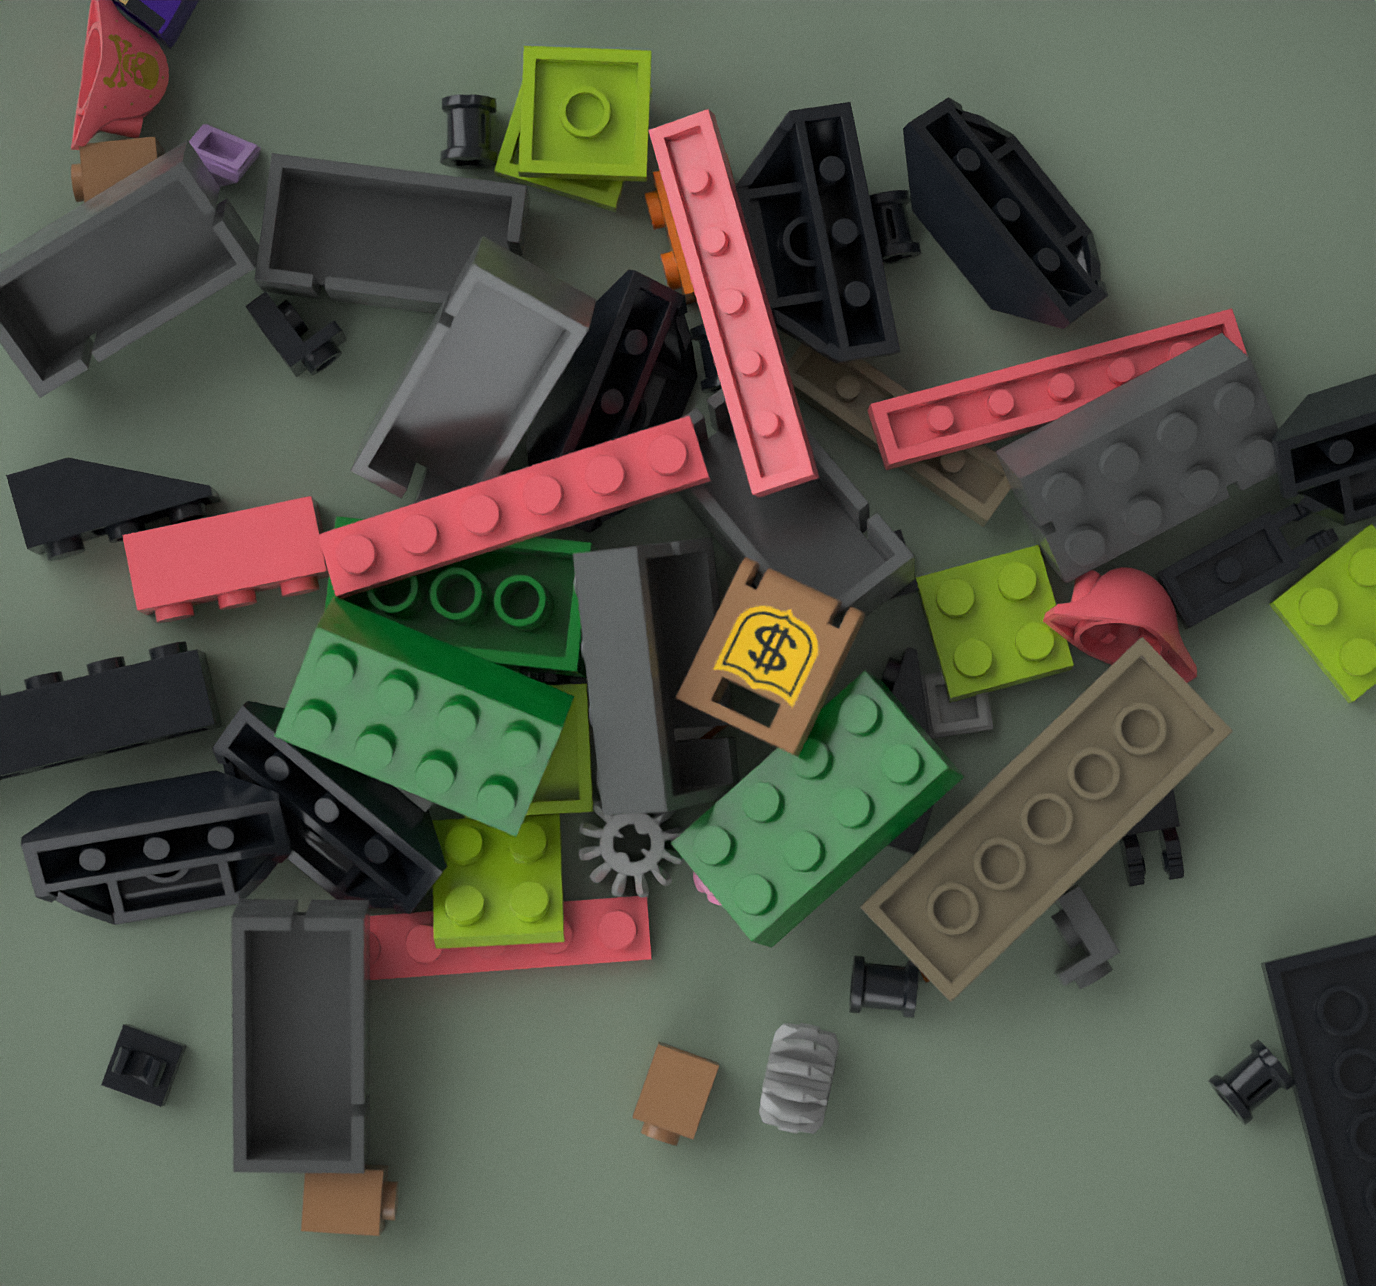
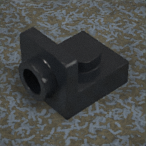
(283, 329)

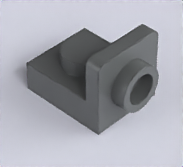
(1081, 925)

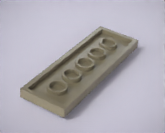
(1046, 819)

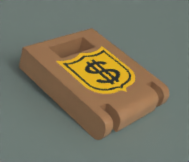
(776, 646)

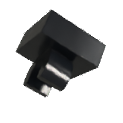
(143, 1065)

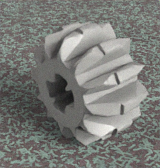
(620, 861)
(798, 1078)

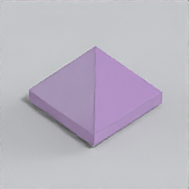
(224, 154)

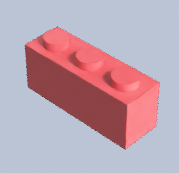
(226, 559)

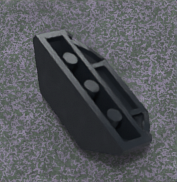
(1000, 217)
(819, 236)
(623, 376)
(1330, 452)
(342, 825)
(158, 847)

